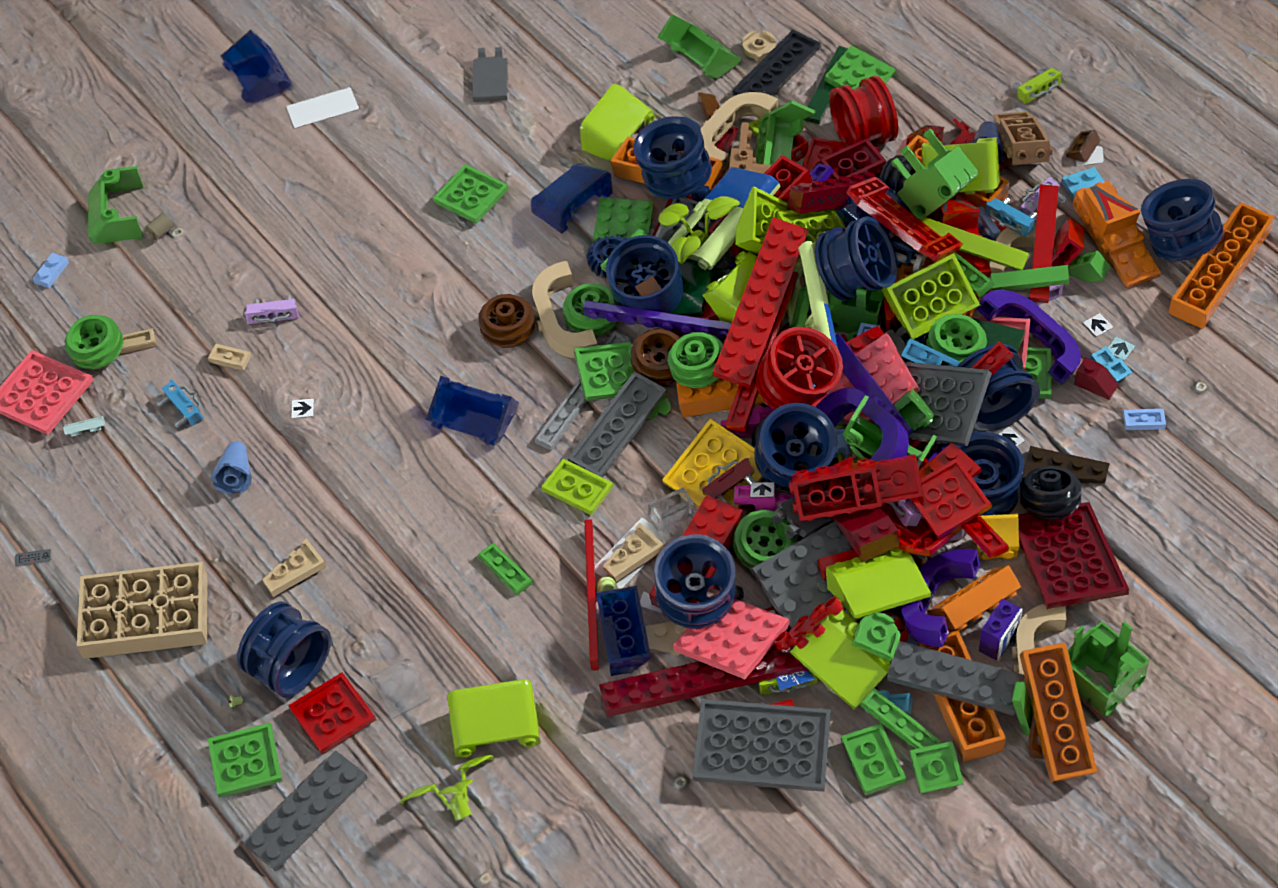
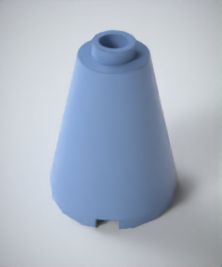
(232, 470)

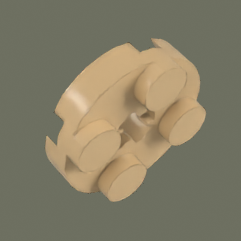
(756, 52)

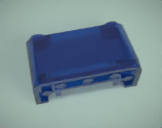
(256, 68)
(569, 192)
(471, 410)

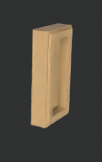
(138, 341)

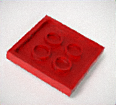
(950, 498)
(332, 713)

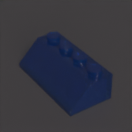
(623, 629)

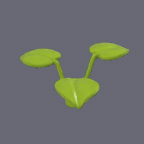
(688, 245)
(458, 803)

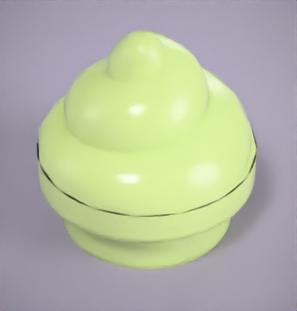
(605, 584)

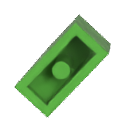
(1089, 267)

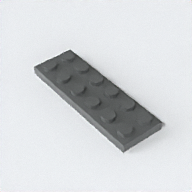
(617, 425)
(954, 677)
(305, 810)

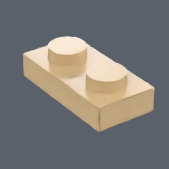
(229, 357)

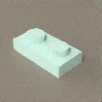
(76, 428)

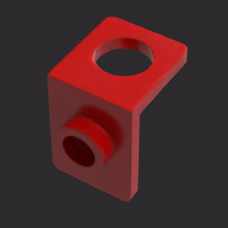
(800, 144)

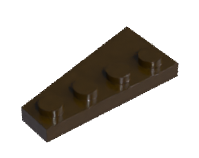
(1083, 468)

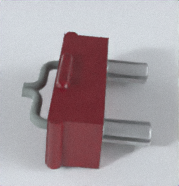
(729, 479)

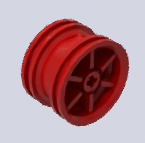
(864, 112)
(805, 360)

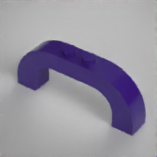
(1041, 326)
(847, 400)
(939, 569)

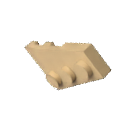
(636, 551)
(295, 569)
(663, 636)

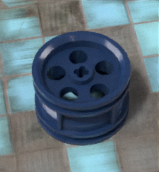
(679, 173)
(1182, 219)
(1008, 394)
(783, 421)
(699, 552)
(283, 649)

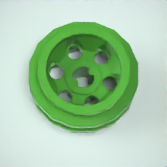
(575, 302)
(960, 333)
(100, 340)
(700, 354)
(754, 554)

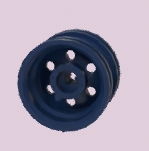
(856, 258)
(998, 462)

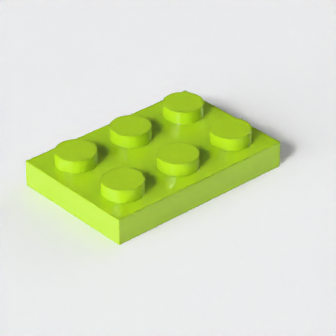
(577, 487)

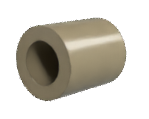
(158, 227)

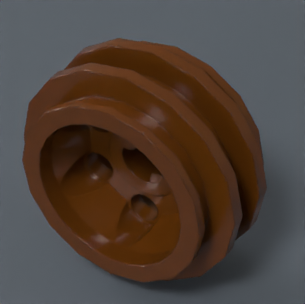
(513, 320)
(655, 364)

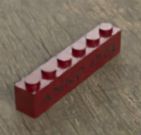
(822, 194)

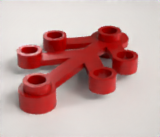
(807, 625)

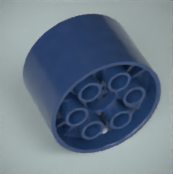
(649, 253)

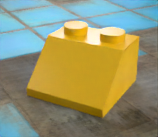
(1007, 528)

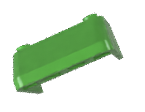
(698, 46)
(778, 130)
(105, 223)
(913, 411)
(869, 436)

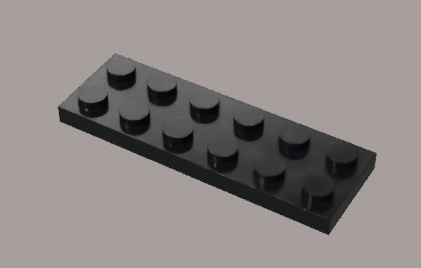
(779, 65)

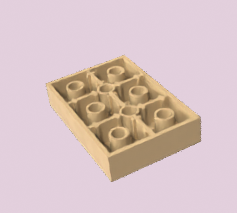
(142, 610)

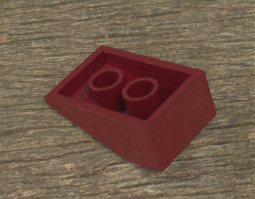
(854, 159)
(868, 532)

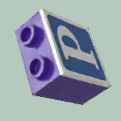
(1000, 630)

